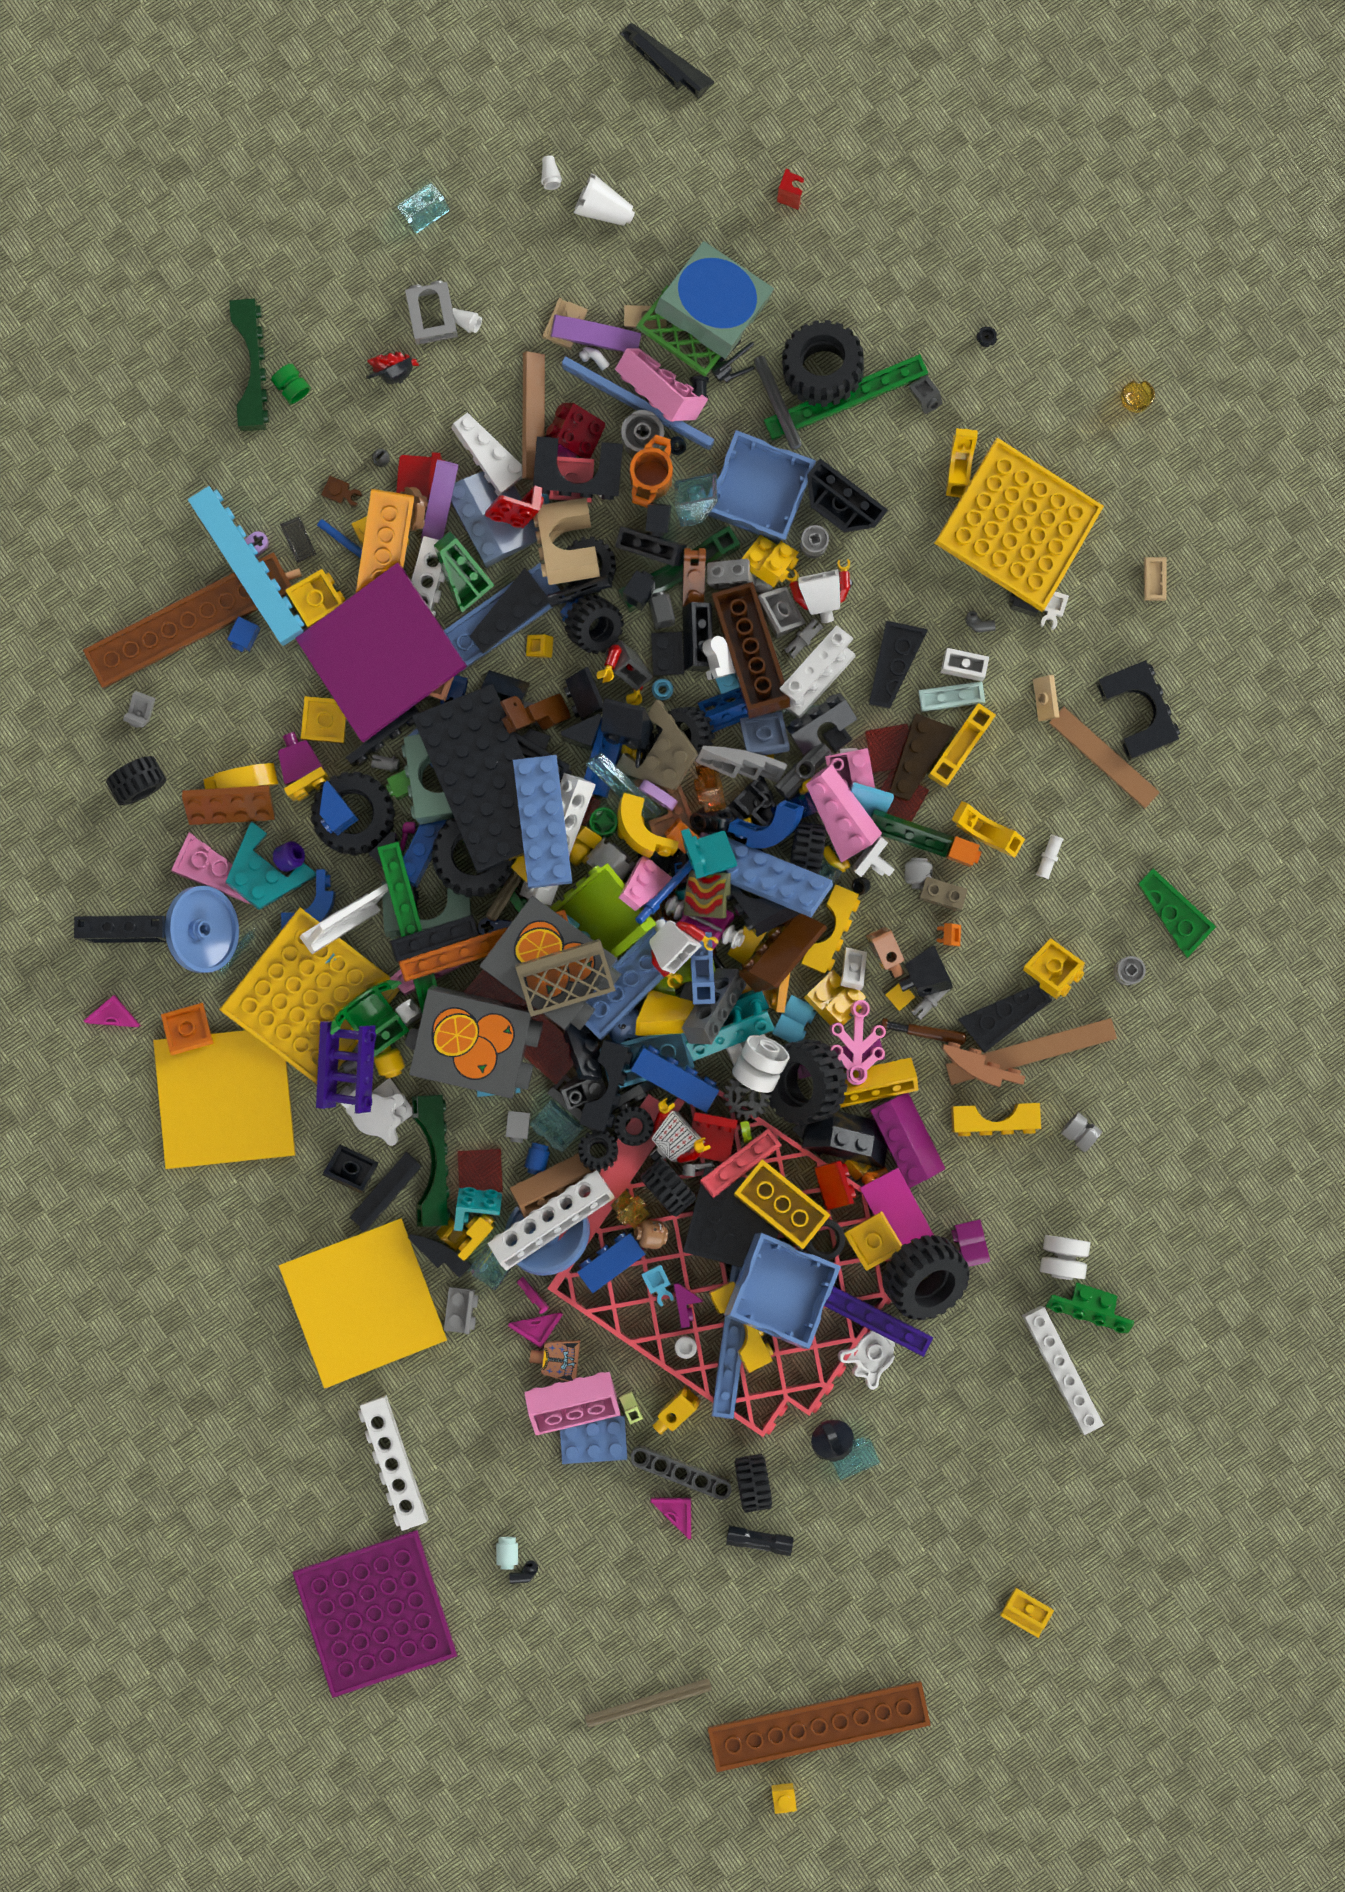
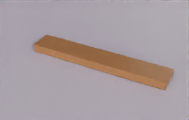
(533, 409)
(1104, 758)

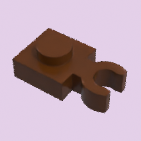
(337, 491)

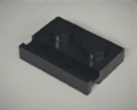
(667, 654)

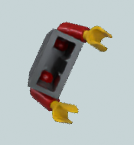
(627, 666)

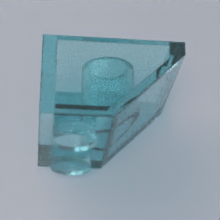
(695, 498)

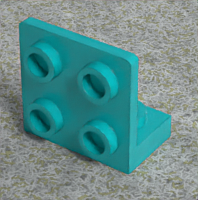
(708, 853)
(477, 1202)

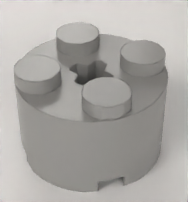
(633, 425)
(613, 855)

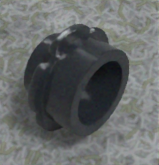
(986, 331)

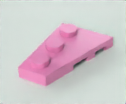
(643, 883)

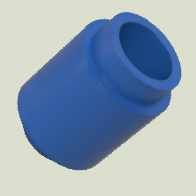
(537, 1158)

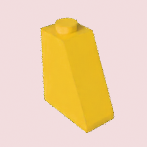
(662, 1014)

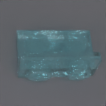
(861, 1458)

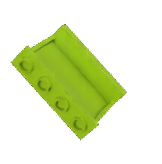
(602, 913)

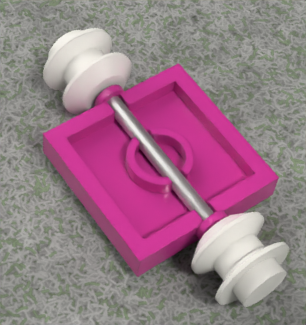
(718, 926)

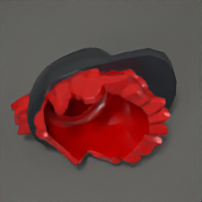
(392, 367)

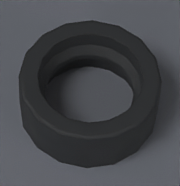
(838, 1247)

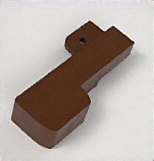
(546, 712)

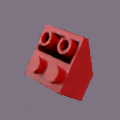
(834, 1184)

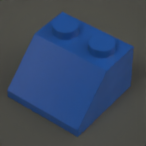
(335, 811)

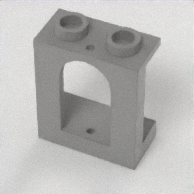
(436, 333)

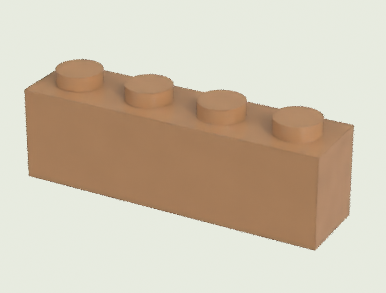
(543, 1186)

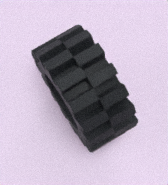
(643, 1116)
(598, 1138)

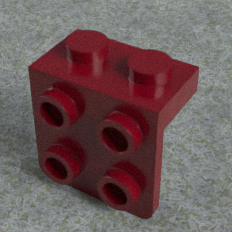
(576, 429)

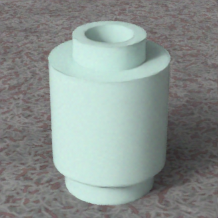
(507, 1552)

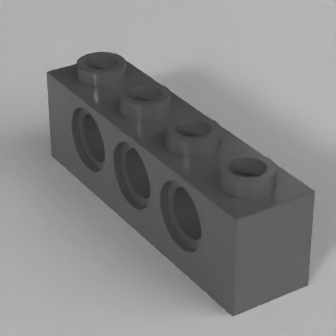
(707, 1019)

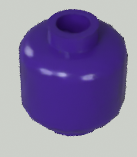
(288, 856)

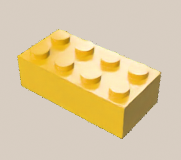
(782, 1204)

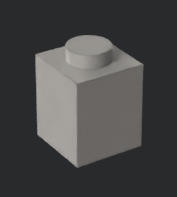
(518, 1126)

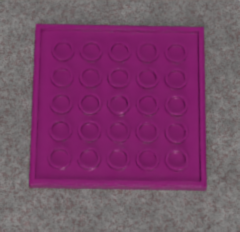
(380, 652)
(374, 1613)

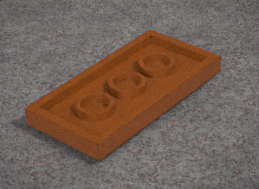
(228, 805)

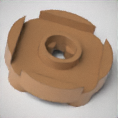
(419, 506)

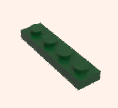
(912, 833)

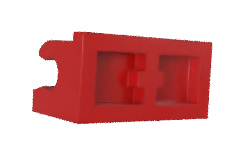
(787, 192)

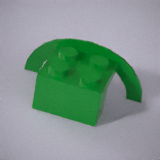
(373, 1009)

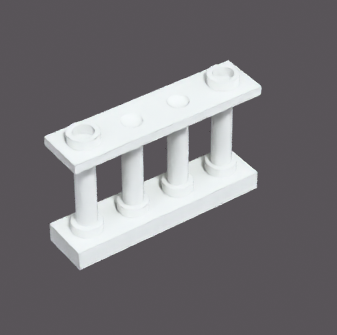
(818, 671)

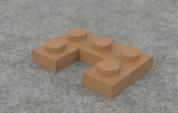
(681, 810)

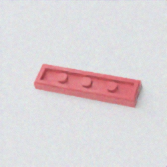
(740, 1163)

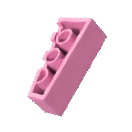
(659, 386)
(842, 814)

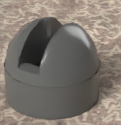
(383, 461)

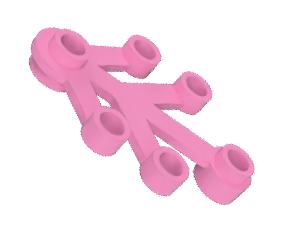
(858, 1045)

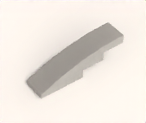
(734, 761)

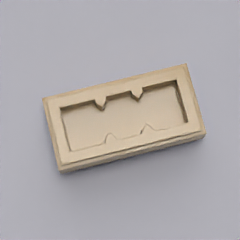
(634, 314)
(1155, 578)
(1046, 698)

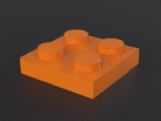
(187, 1029)

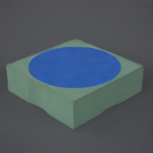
(714, 299)

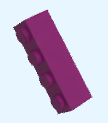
(907, 1139)

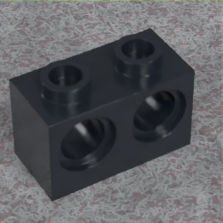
(639, 589)

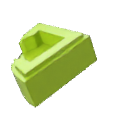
(746, 1132)

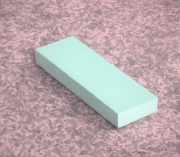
(951, 696)

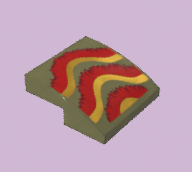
(707, 895)

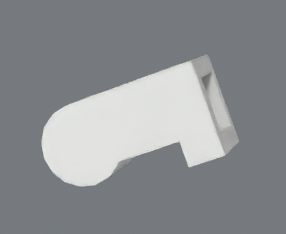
(718, 658)
(408, 1012)

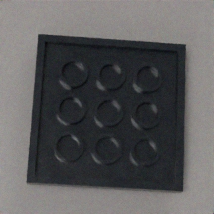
(724, 1226)

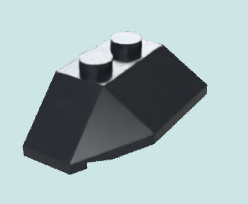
(842, 500)
(847, 1138)

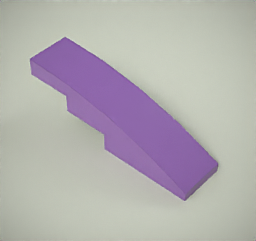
(594, 334)
(440, 499)

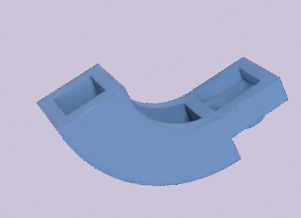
(703, 975)

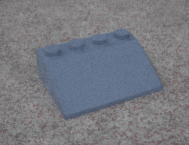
(490, 538)

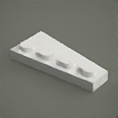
(493, 458)

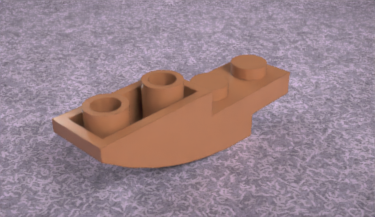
(973, 1064)

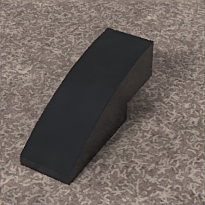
(440, 1253)

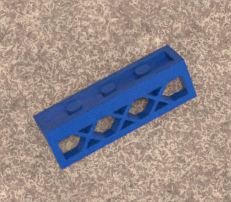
(725, 712)
(612, 752)

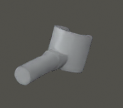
(689, 1169)

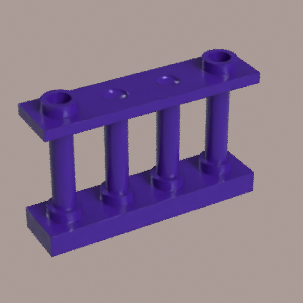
(328, 1067)

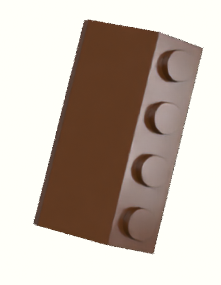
(781, 952)

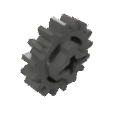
(754, 1101)

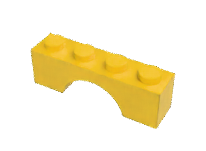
(961, 745)
(841, 904)
(1023, 1117)
(753, 1351)

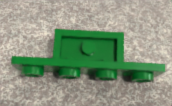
(1092, 1306)

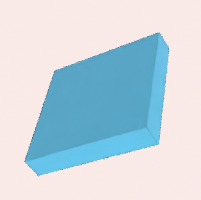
(872, 798)

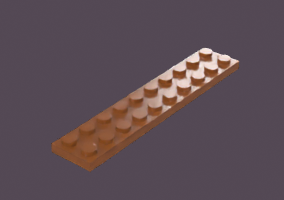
(176, 626)
(818, 1726)

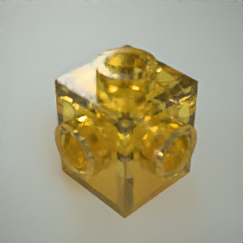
(630, 1209)

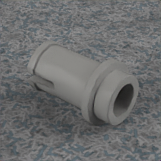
(386, 763)

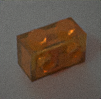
(710, 789)

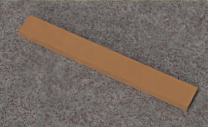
(1042, 1048)

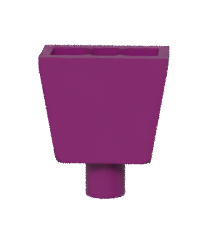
(297, 759)

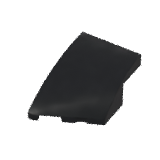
(753, 802)

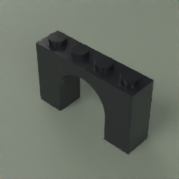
(549, 478)
(1140, 680)
(759, 914)

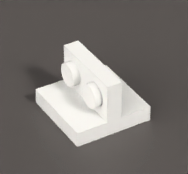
(871, 858)

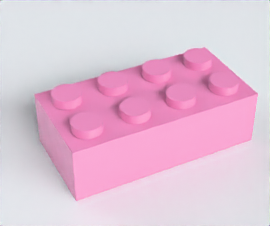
(572, 1403)

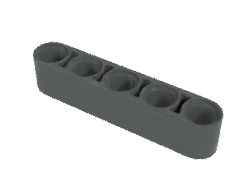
(692, 1472)

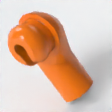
(870, 1176)

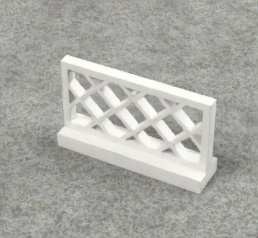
(343, 920)

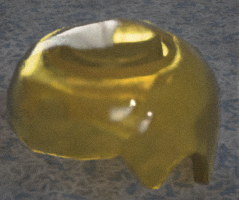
(1137, 396)

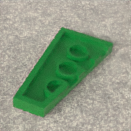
(1179, 916)

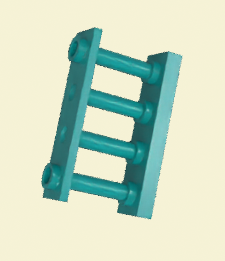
(739, 1031)

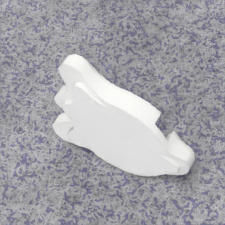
(382, 1119)
(871, 1359)

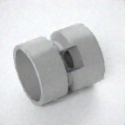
(814, 541)
(1129, 970)
(1081, 1132)

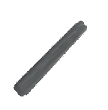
(777, 402)

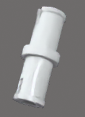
(1049, 856)

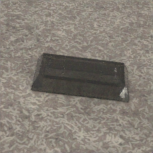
(298, 539)

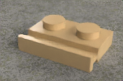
(565, 309)

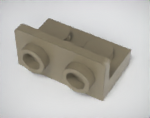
(943, 894)

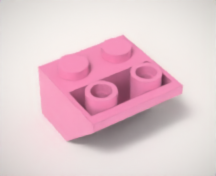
(853, 767)

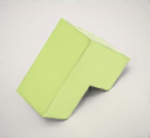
(631, 1407)

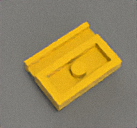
(1026, 1612)

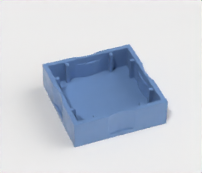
(761, 487)
(782, 1291)

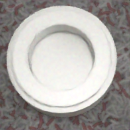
(685, 1347)

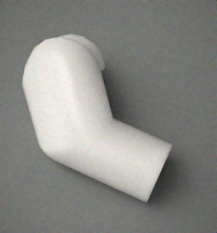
(594, 354)

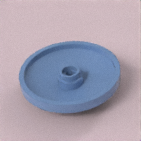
(201, 929)
(556, 1254)

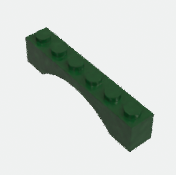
(251, 407)
(717, 547)
(432, 1206)

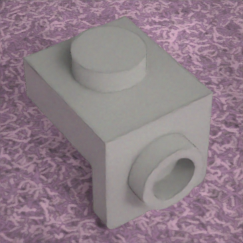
(139, 710)

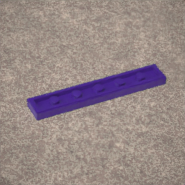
(878, 1321)

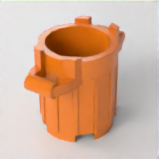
(651, 472)

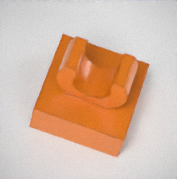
(952, 934)

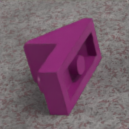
(684, 1298)

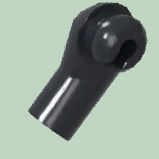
(526, 1574)

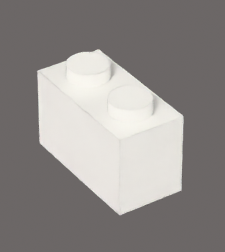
(964, 664)

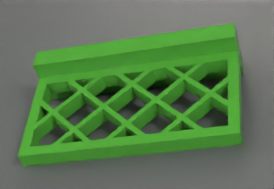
(670, 345)

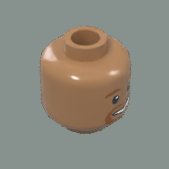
(651, 1234)

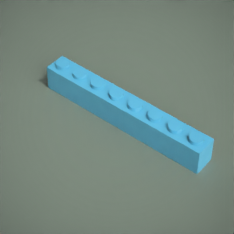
(246, 566)

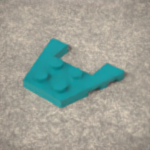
(258, 879)

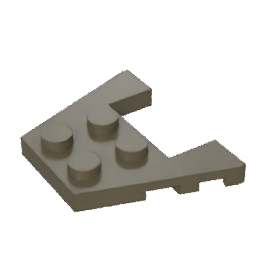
(669, 756)

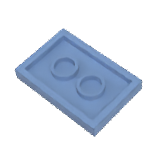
(595, 1441)

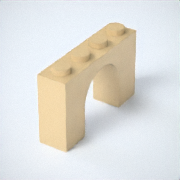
(562, 564)

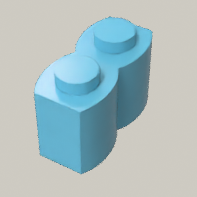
(793, 1021)

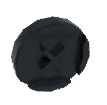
(832, 1440)

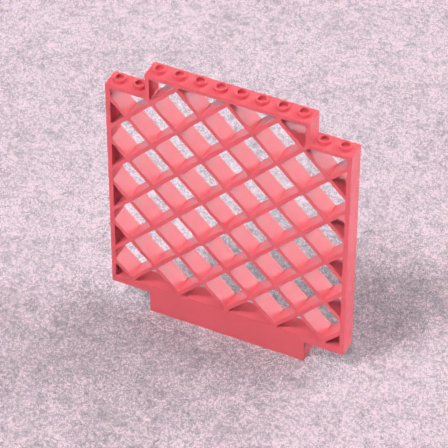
(618, 1179)

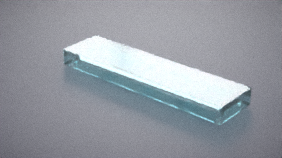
(621, 784)

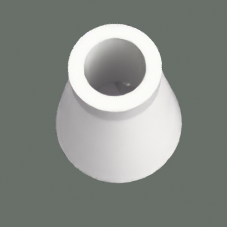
(550, 174)
(467, 320)

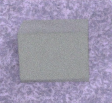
(780, 611)

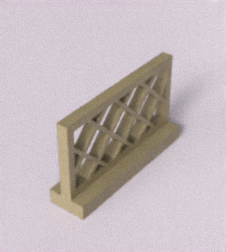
(558, 959)

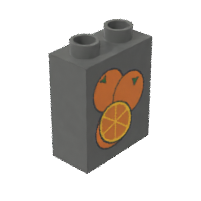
(536, 934)
(474, 1042)

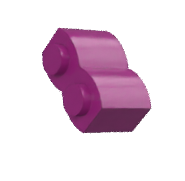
(971, 1242)

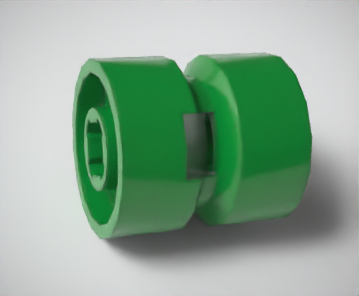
(288, 380)
(603, 822)

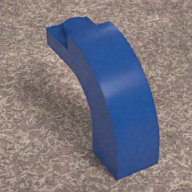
(784, 823)
(323, 900)

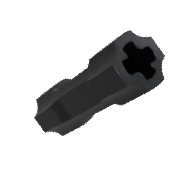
(758, 1540)

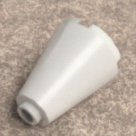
(603, 203)

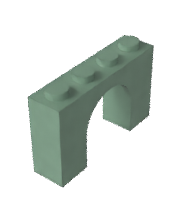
(428, 805)
(457, 907)

